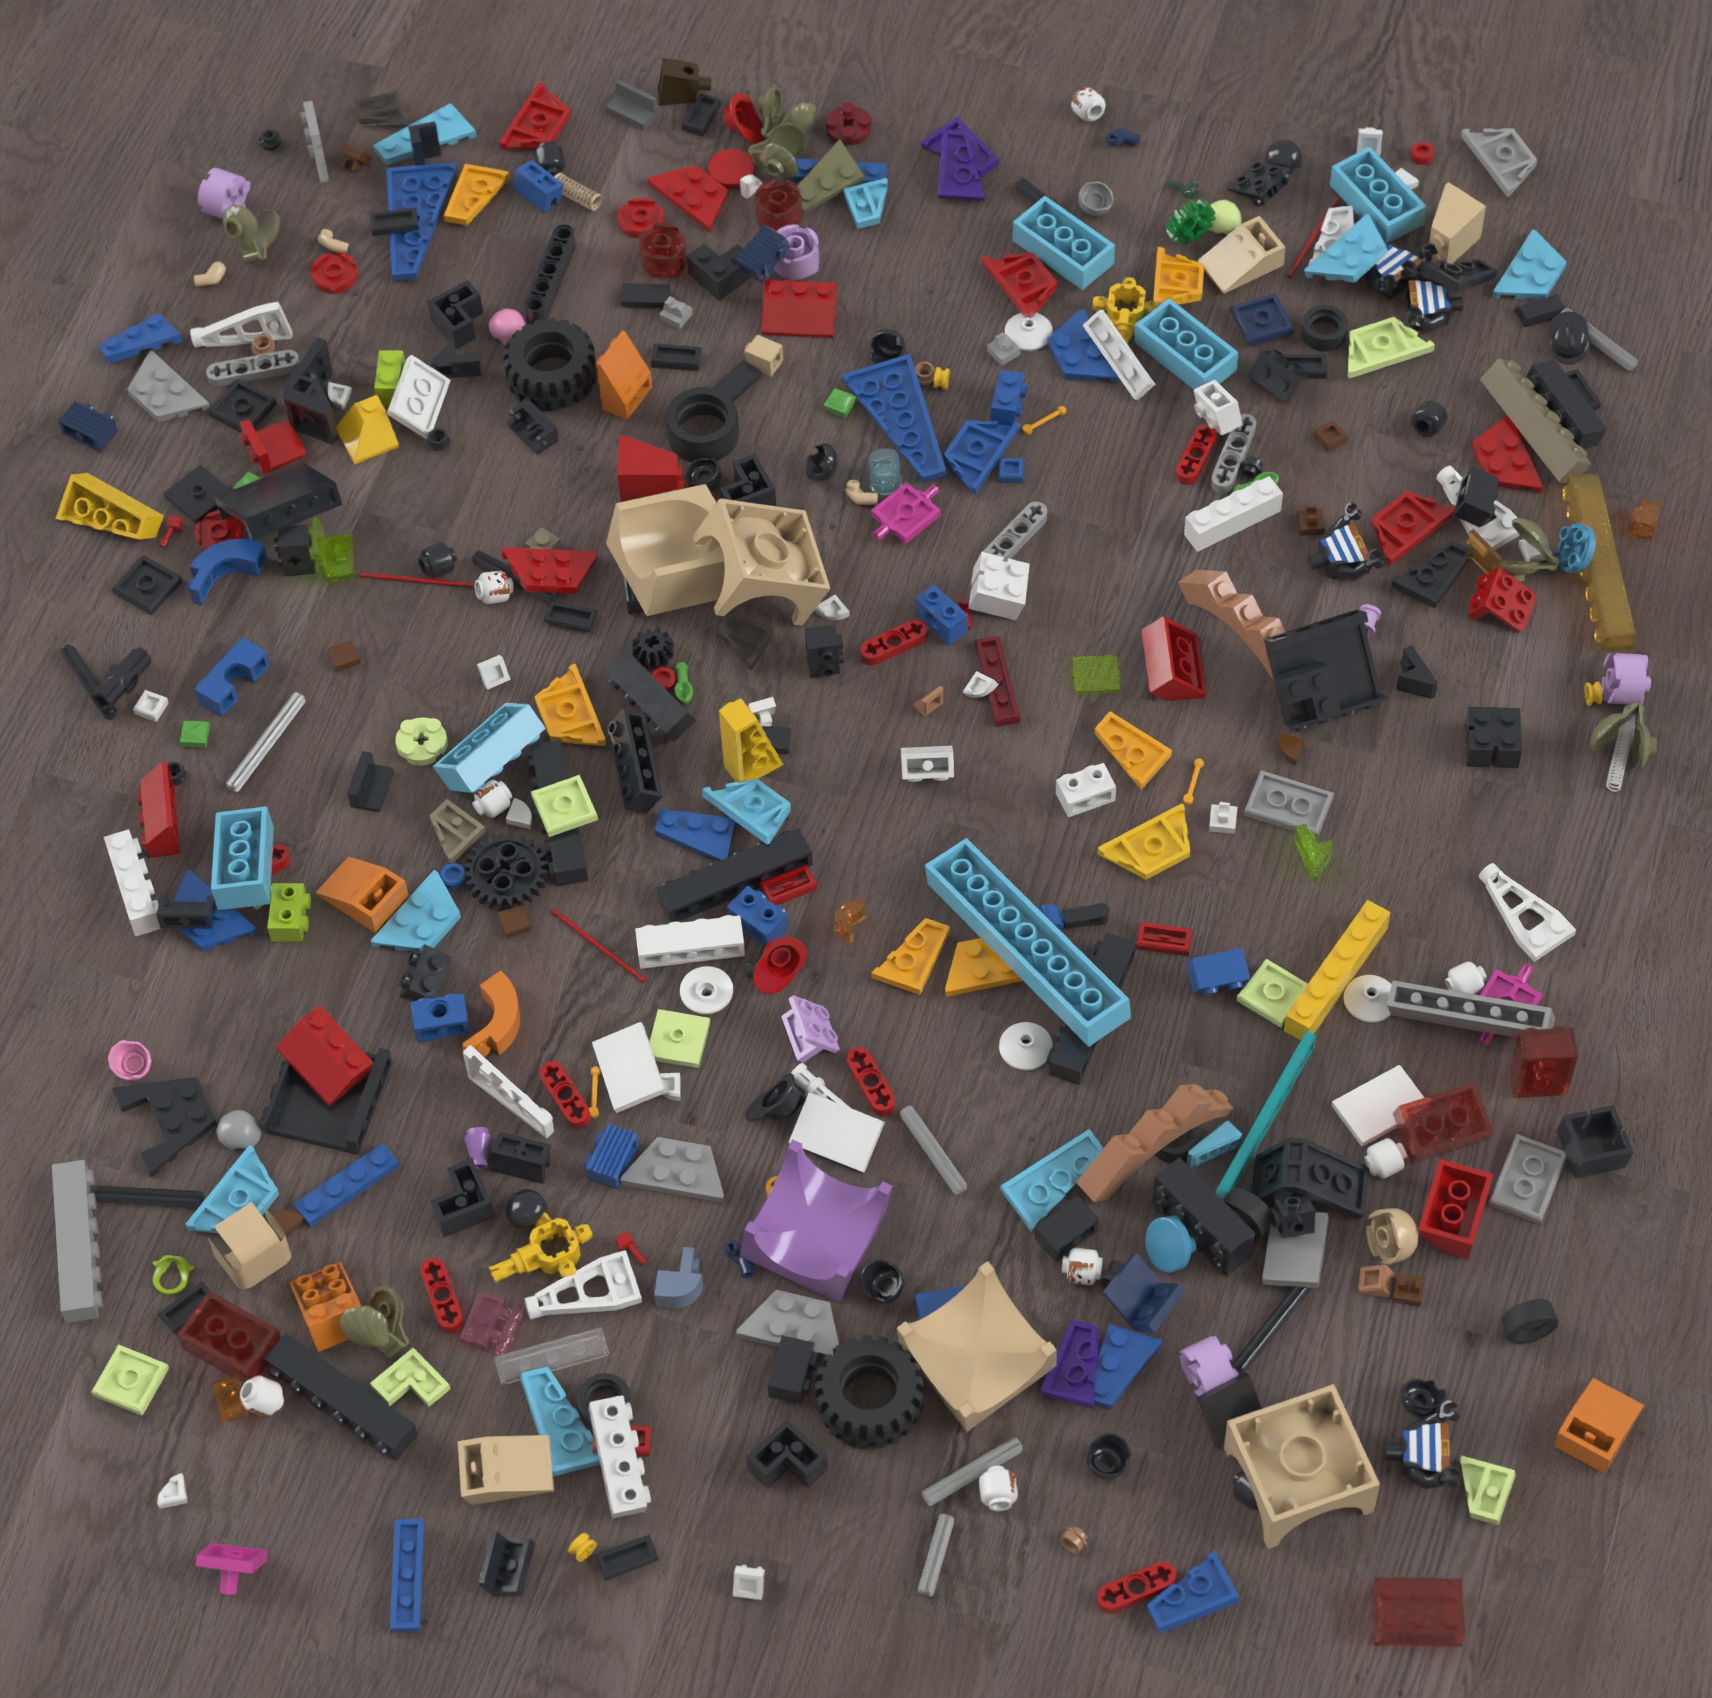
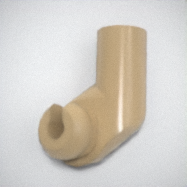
(325, 238)
(212, 276)
(858, 496)

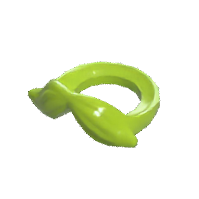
(161, 1267)

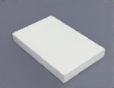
(418, 396)
(628, 1067)
(1370, 1106)
(837, 1132)

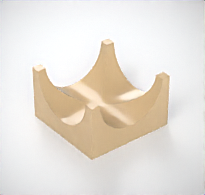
(765, 555)
(977, 1349)
(1302, 1461)

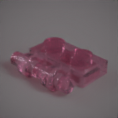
(483, 1321)

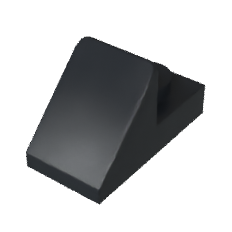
(455, 365)
(1416, 675)

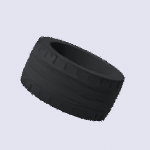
(702, 402)

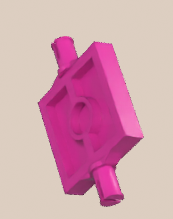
(906, 512)
(1511, 989)

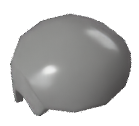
(1095, 198)
(238, 1130)

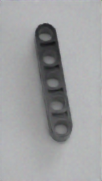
(550, 274)

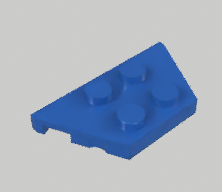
(1077, 352)
(978, 450)
(227, 923)

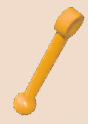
(1027, 429)
(1188, 798)
(595, 1071)

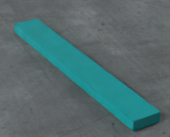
(1267, 1115)

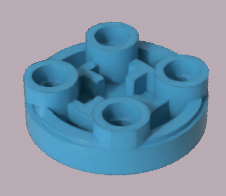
(1575, 548)
(1169, 1244)

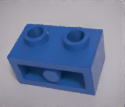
(1008, 397)
(759, 916)
(1218, 971)

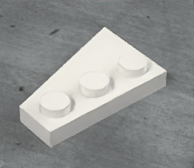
(1335, 225)

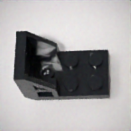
(304, 397)
(1307, 1168)

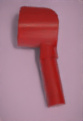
(173, 524)
(964, 606)
(626, 1241)

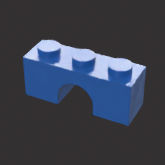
(243, 661)

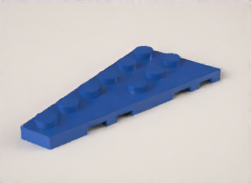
(897, 405)

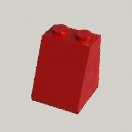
(646, 470)

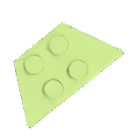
(1383, 345)

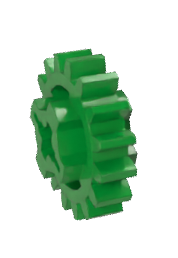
(1190, 221)

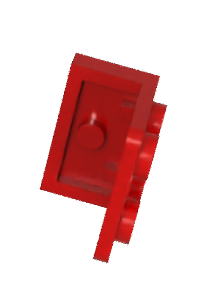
(272, 446)
(1503, 598)

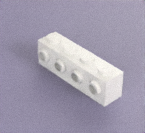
(1233, 513)
(131, 881)
(690, 941)
(618, 1456)

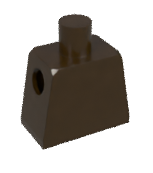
(680, 82)

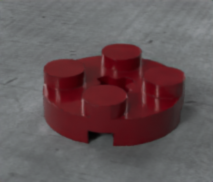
(848, 114)

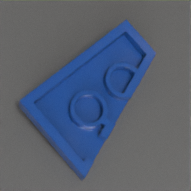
(145, 335)
(701, 832)
(1119, 1362)
(1195, 1596)

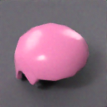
(505, 324)
(129, 1060)

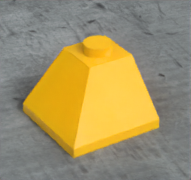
(366, 430)

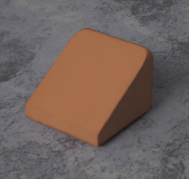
(930, 701)
(1376, 1281)

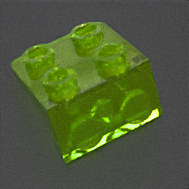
(332, 554)

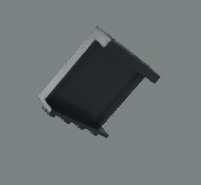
(279, 500)
(1342, 645)
(303, 1116)

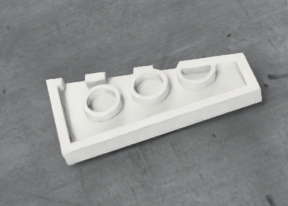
(504, 1091)

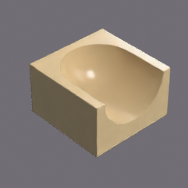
(658, 553)

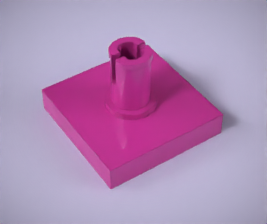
(231, 1561)

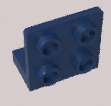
(1142, 1296)

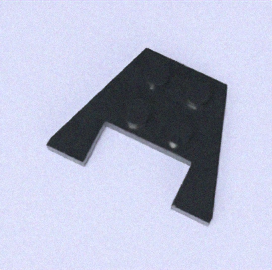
(179, 1110)

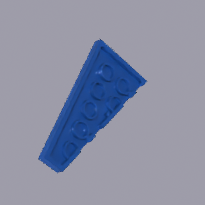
(426, 190)

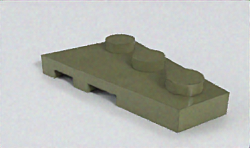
(829, 178)

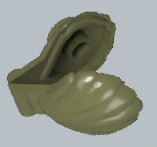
(771, 106)
(780, 150)
(251, 233)
(1536, 537)
(1643, 744)
(377, 1322)

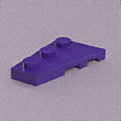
(983, 157)
(958, 170)
(1076, 1367)

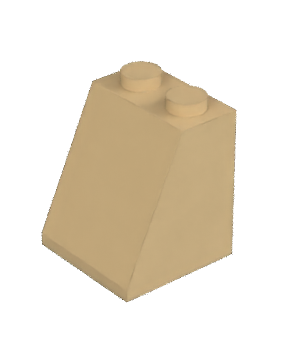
(1456, 224)

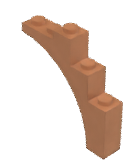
(1239, 611)
(1155, 1130)

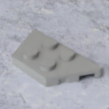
(312, 136)
(1502, 155)
(163, 391)
(676, 1169)
(792, 1317)

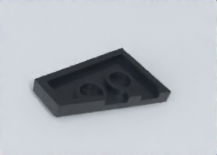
(1459, 275)
(1435, 575)

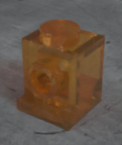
(1644, 519)

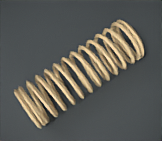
(572, 188)

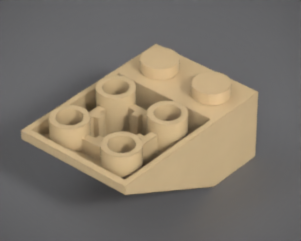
(1244, 255)
(504, 1467)

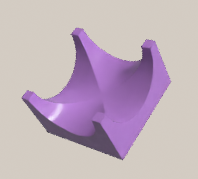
(814, 1226)

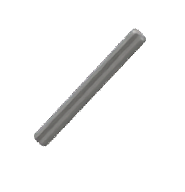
(265, 742)

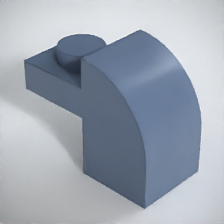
(679, 1288)

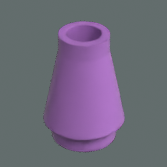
(478, 1145)

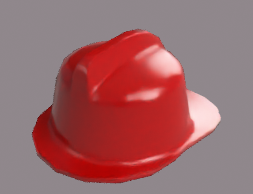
(743, 119)
(779, 964)

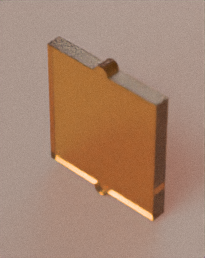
(1483, 553)

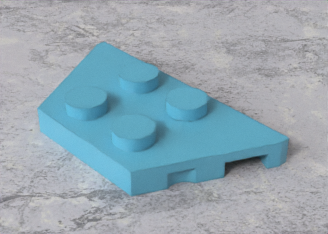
(1351, 254)
(1532, 270)
(751, 806)
(421, 919)
(241, 1185)

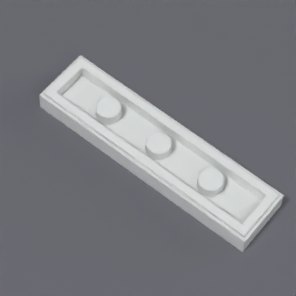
(1118, 354)

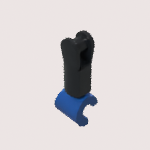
(1077, 916)

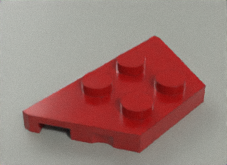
(537, 121)
(692, 193)
(1023, 280)
(1504, 455)
(1408, 523)
(550, 568)

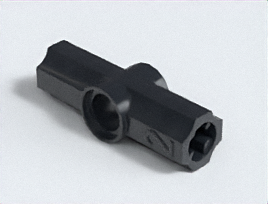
(121, 678)

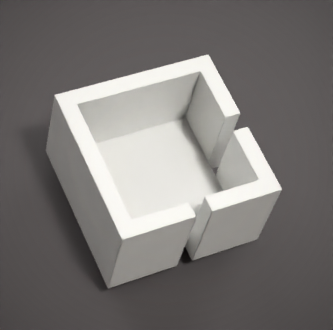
(999, 586)

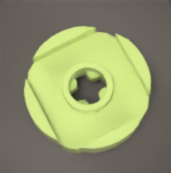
(421, 728)

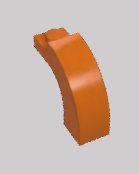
(504, 1026)

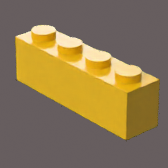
(105, 508)
(745, 744)

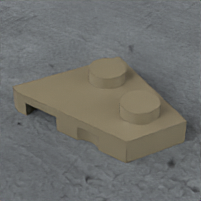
(455, 829)

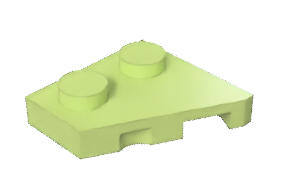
(1486, 1488)

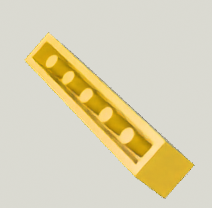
(1337, 970)

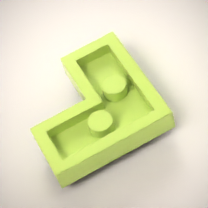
(410, 1373)

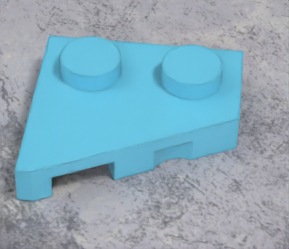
(866, 202)

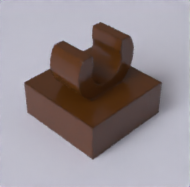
(354, 155)
(1311, 521)
(1408, 1289)

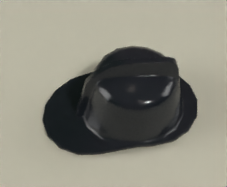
(1569, 337)
(778, 1101)

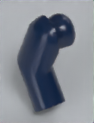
(1122, 136)
(732, 1250)

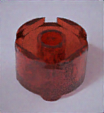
(778, 204)
(662, 251)

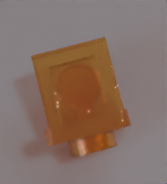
(847, 917)
(228, 1398)

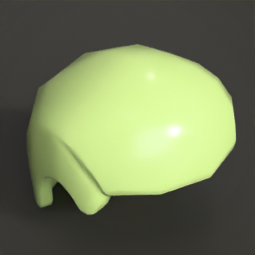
(1226, 216)

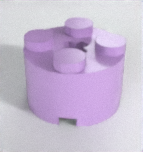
(221, 192)
(802, 256)
(1625, 678)
(1207, 1364)

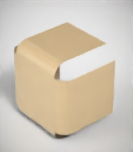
(253, 1245)

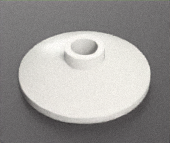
(1029, 333)
(702, 981)
(1366, 1007)
(1022, 1055)

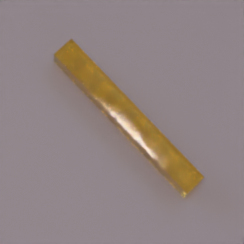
(1603, 574)

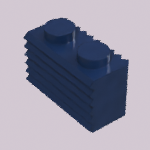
(763, 253)
(88, 425)

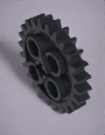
(506, 871)

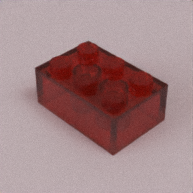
(1543, 1062)
(1443, 1123)
(228, 1337)
(1418, 1612)

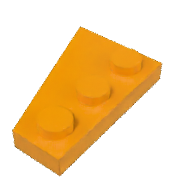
(473, 191)
(1133, 749)
(915, 958)

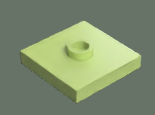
(564, 805)
(1271, 992)
(679, 1038)
(130, 1380)

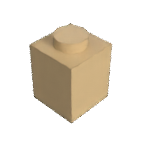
(764, 355)

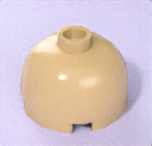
(1392, 1235)

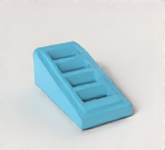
(1217, 1143)

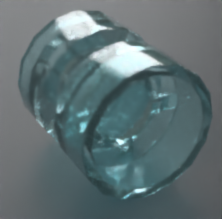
(884, 471)

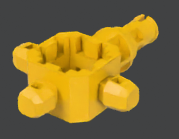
(1124, 320)
(532, 1257)

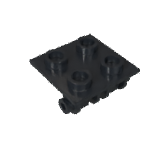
(1261, 181)

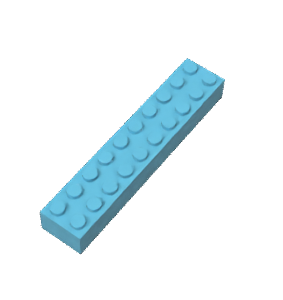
(1028, 942)

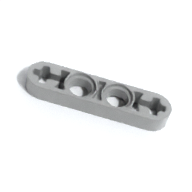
(252, 364)
(1233, 453)
(1017, 539)

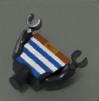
(1387, 271)
(1427, 300)
(1343, 550)
(1426, 1449)

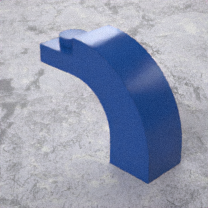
(225, 558)

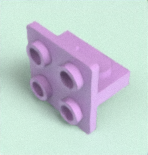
(809, 1029)

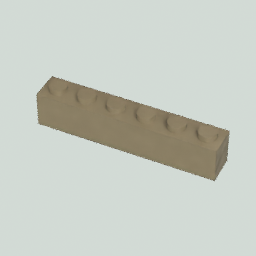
(1535, 420)

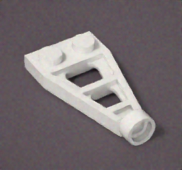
(269, 315)
(1495, 532)
(1543, 937)
(619, 1279)

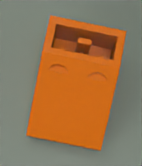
(622, 377)
(364, 892)
(322, 1301)
(1598, 1425)

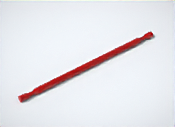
(1311, 240)
(416, 579)
(598, 945)

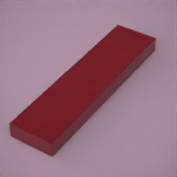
(994, 666)

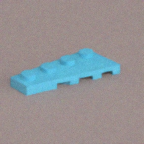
(450, 128)
(1048, 1181)
(554, 1416)

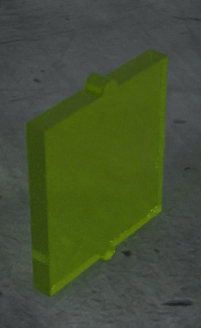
(1096, 674)

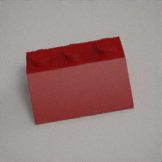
(799, 308)
(1173, 661)
(159, 813)
(325, 1055)
(1455, 1208)

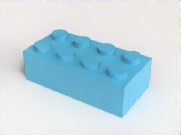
(1379, 192)
(1063, 242)
(1185, 346)
(489, 747)
(242, 858)

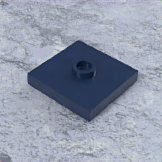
(1262, 320)

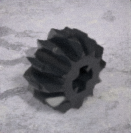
(653, 648)

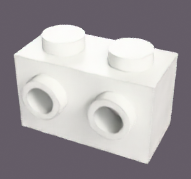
(1217, 407)
(927, 762)
(1085, 789)

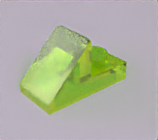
(1313, 854)

